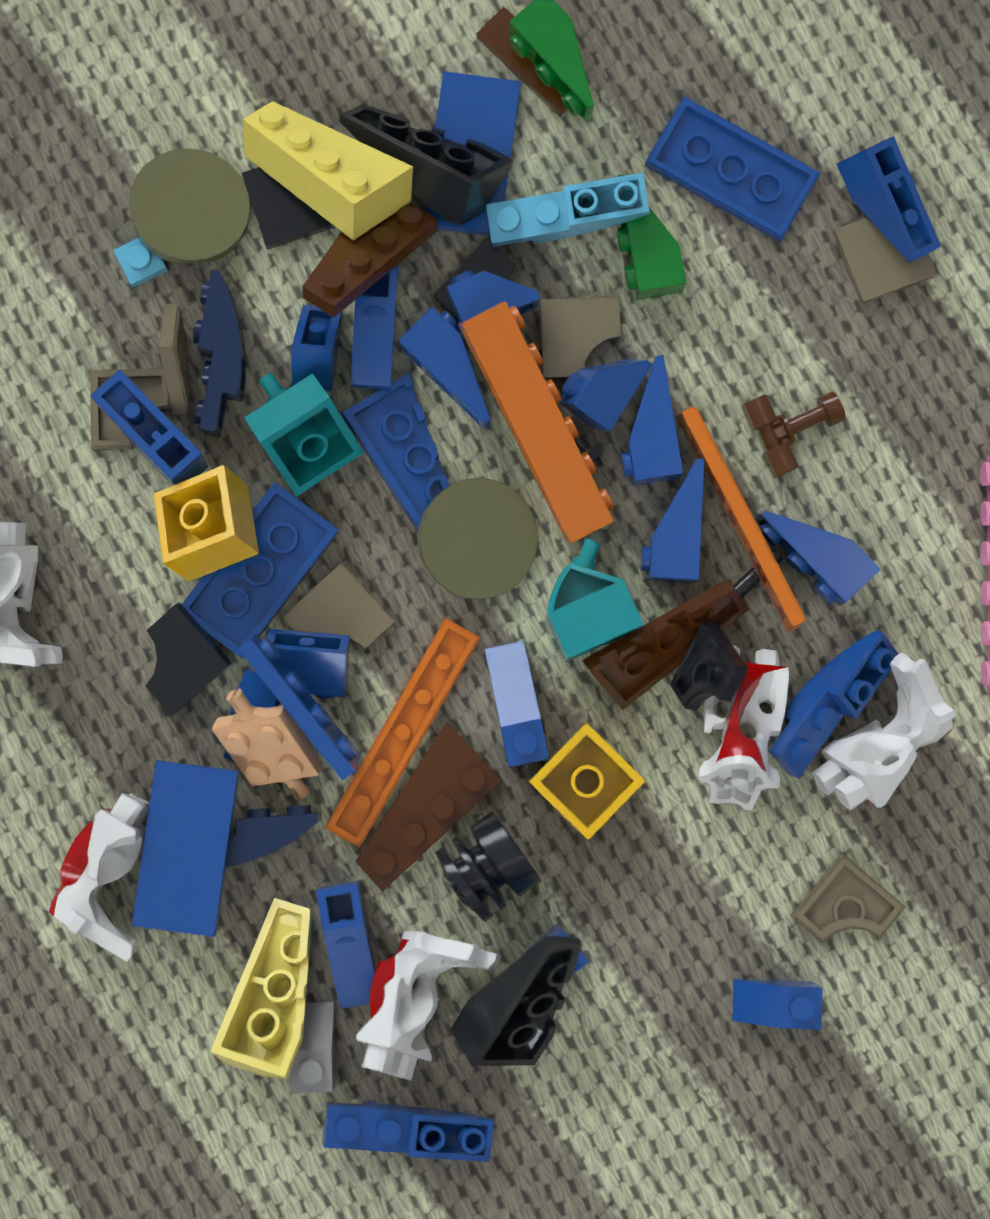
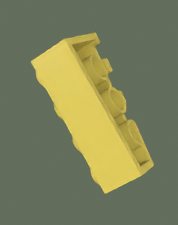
(326, 169)

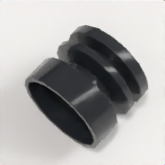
(487, 867)

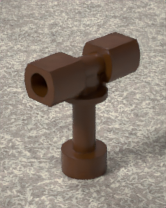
(779, 432)

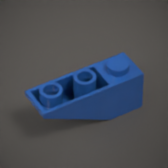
(829, 559)
(347, 941)

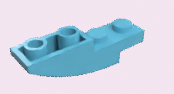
(568, 212)

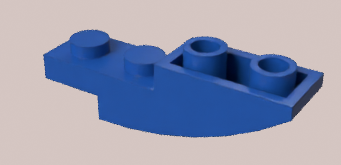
(375, 334)
(835, 691)
(408, 1131)

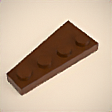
(356, 265)
(656, 649)
(431, 803)

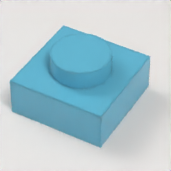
(139, 262)

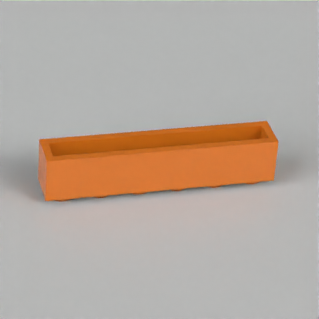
(536, 421)

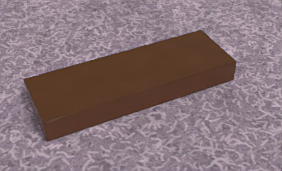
(495, 37)

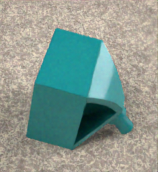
(302, 432)
(589, 606)

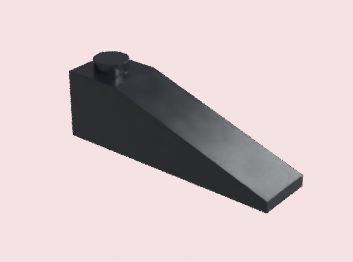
(446, 174)
(515, 1012)

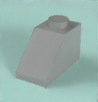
(316, 1059)

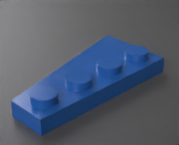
(398, 443)
(304, 710)

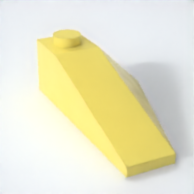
(268, 1006)

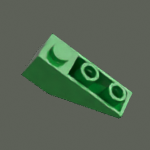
(550, 42)
(653, 258)

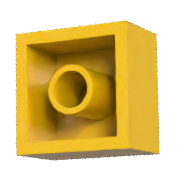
(205, 523)
(586, 781)

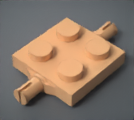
(267, 745)

